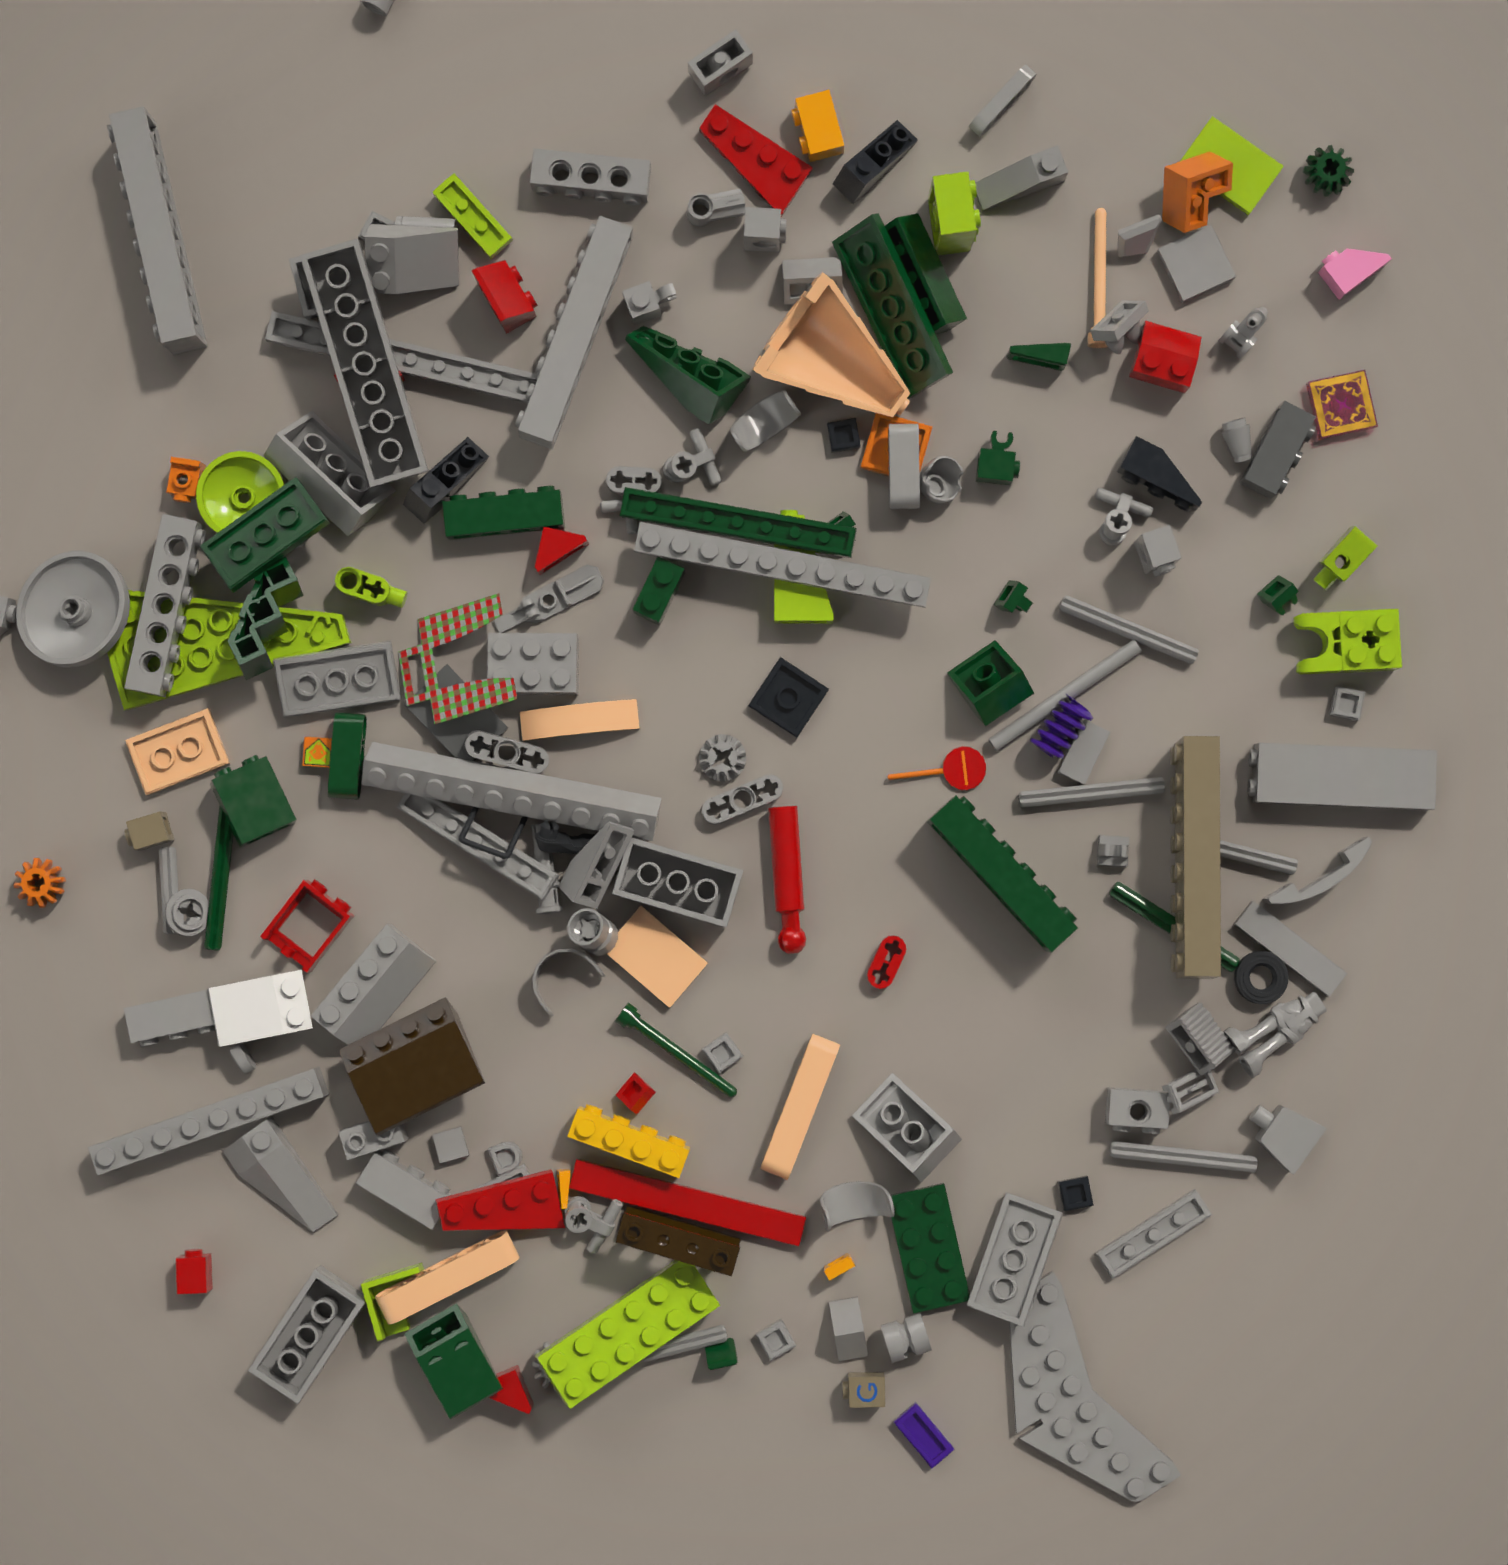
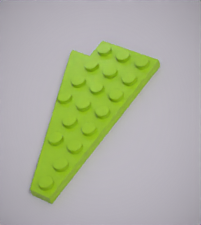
(205, 649)

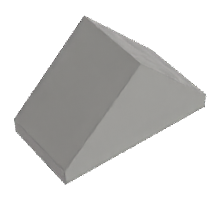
(848, 1328)

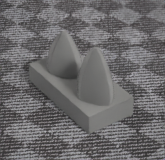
(1120, 321)

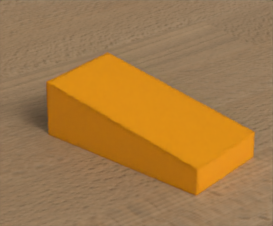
(563, 1180)

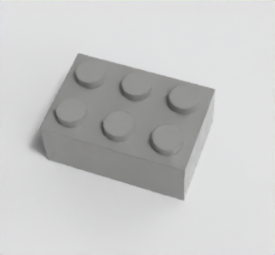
(536, 662)

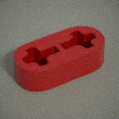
(893, 965)

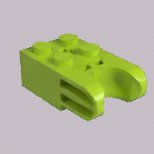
(1343, 643)

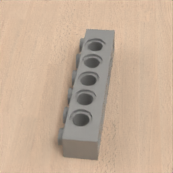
(170, 532)

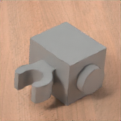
(644, 302)

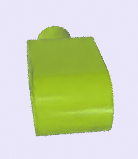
(391, 595)

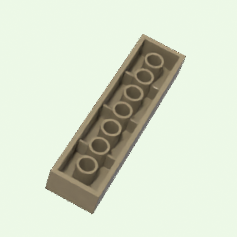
(1196, 858)

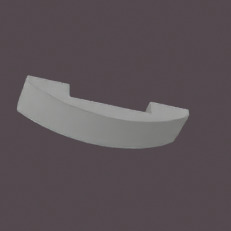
(1351, 857)

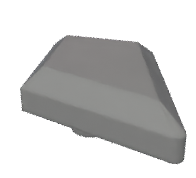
(1137, 237)

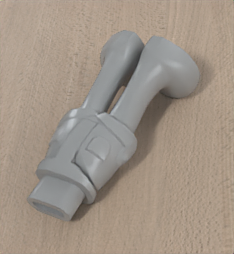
(1291, 1022)

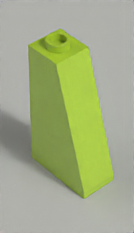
(799, 602)

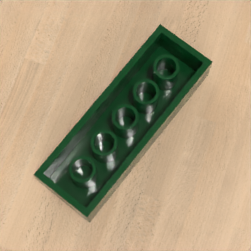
(1002, 874)

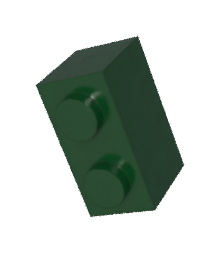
(658, 591)

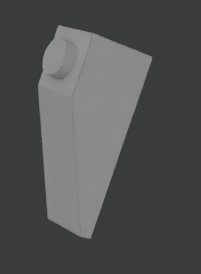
(1022, 178)
(595, 865)

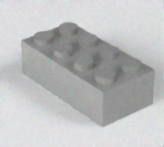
(678, 882)
(308, 1334)

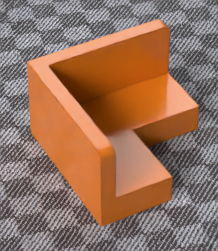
(1190, 186)

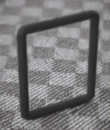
(463, 840)

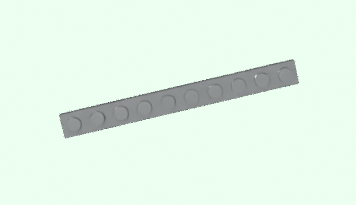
(413, 360)
(782, 564)

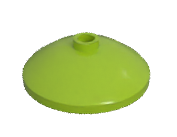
(227, 480)

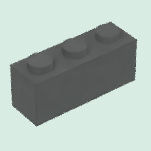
(1279, 450)

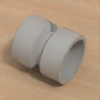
(592, 931)
(906, 1338)

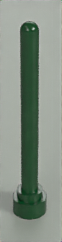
(630, 1018)

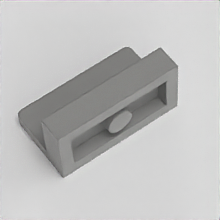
(801, 272)

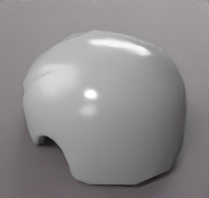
(941, 480)

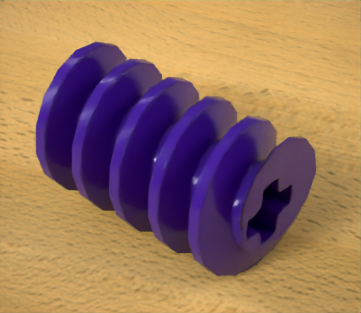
(1062, 728)

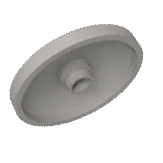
(73, 609)

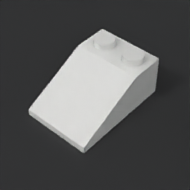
(260, 1008)

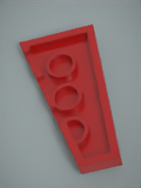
(763, 163)
(511, 1204)

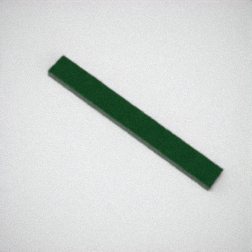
(738, 522)

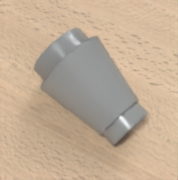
(1238, 439)

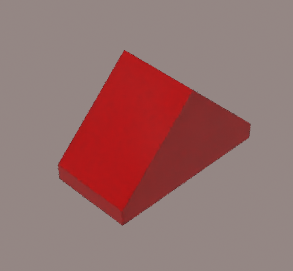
(556, 547)
(514, 1390)

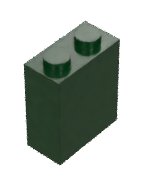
(252, 800)

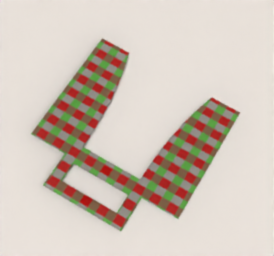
(463, 697)

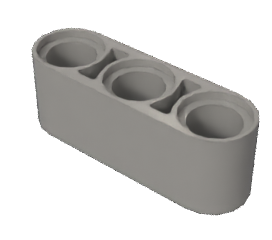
(904, 466)

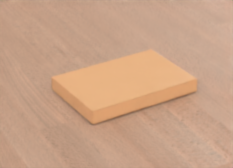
(177, 751)
(656, 956)

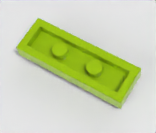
(472, 216)

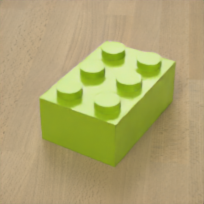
(952, 213)

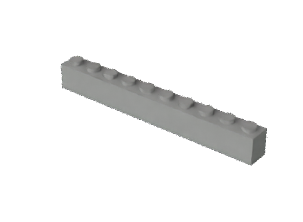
(508, 790)

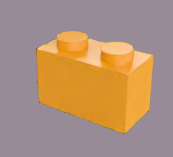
(818, 126)

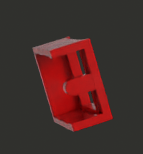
(289, 947)

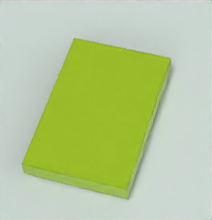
(1251, 166)

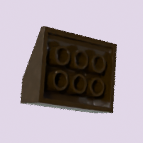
(412, 1066)

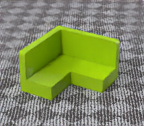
(375, 1285)

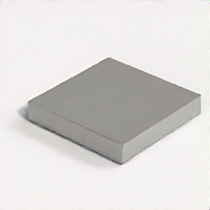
(1196, 263)

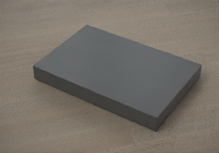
(453, 732)

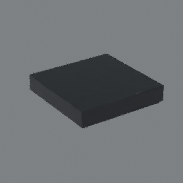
(788, 697)

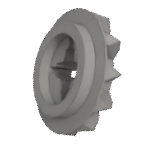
(708, 757)
(198, 904)

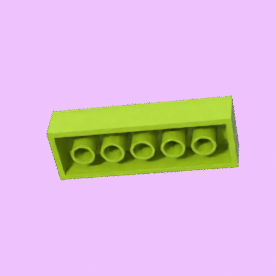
(626, 1331)

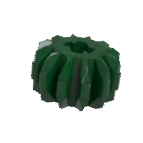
(1332, 160)

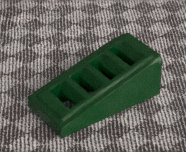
(1044, 355)

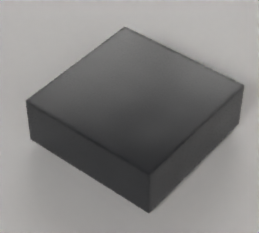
(843, 435)
(1075, 1193)

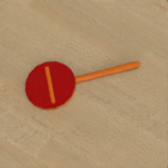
(962, 769)

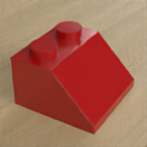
(505, 295)
(1166, 357)

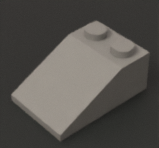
(411, 258)
(907, 1127)

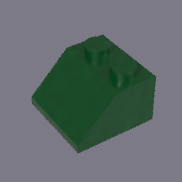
(991, 682)

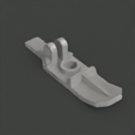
(566, 593)

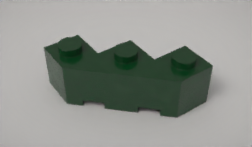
(261, 618)

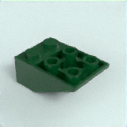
(453, 1360)

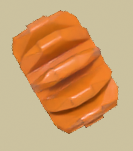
(34, 873)

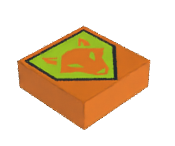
(317, 752)

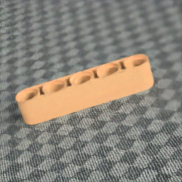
(800, 1106)
(447, 1277)

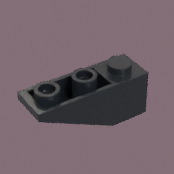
(874, 161)
(1154, 469)
(444, 480)

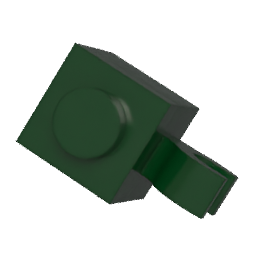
(997, 465)

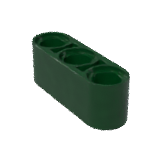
(347, 756)

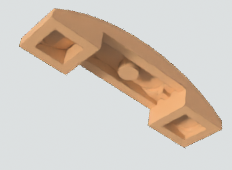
(579, 719)

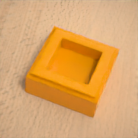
(839, 1266)

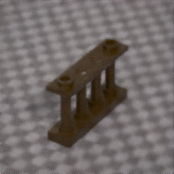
(679, 1240)

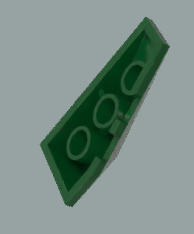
(696, 381)

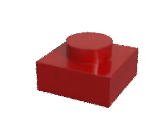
(635, 1093)

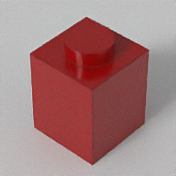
(194, 1272)

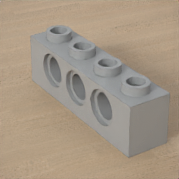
(548, 162)

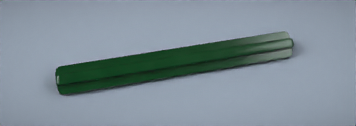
(219, 884)
(1160, 917)

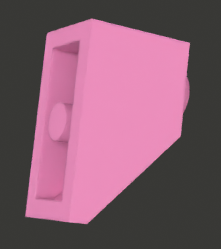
(1350, 269)

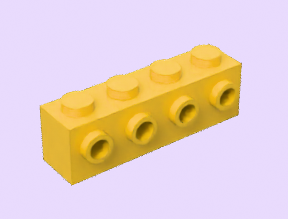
(628, 1141)

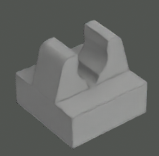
(1113, 850)

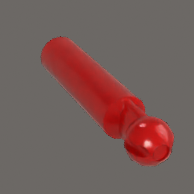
(787, 876)

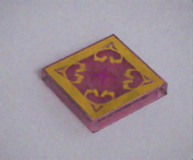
(1342, 404)

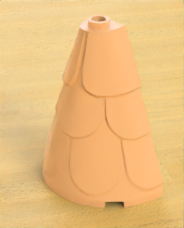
(832, 354)

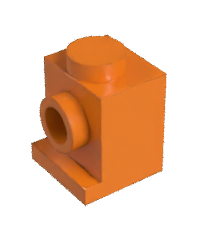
(180, 467)

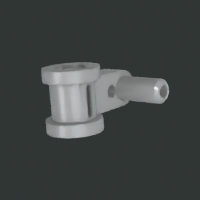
(1241, 335)
(691, 462)
(1119, 516)
(590, 1220)

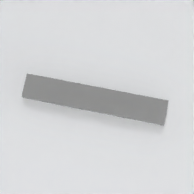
(449, 824)

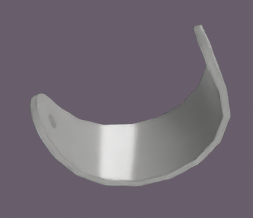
(764, 420)
(539, 966)
(855, 1201)

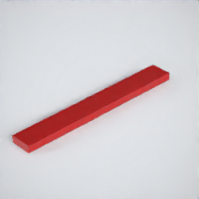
(687, 1202)

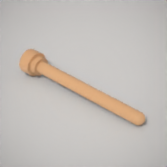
(1099, 274)

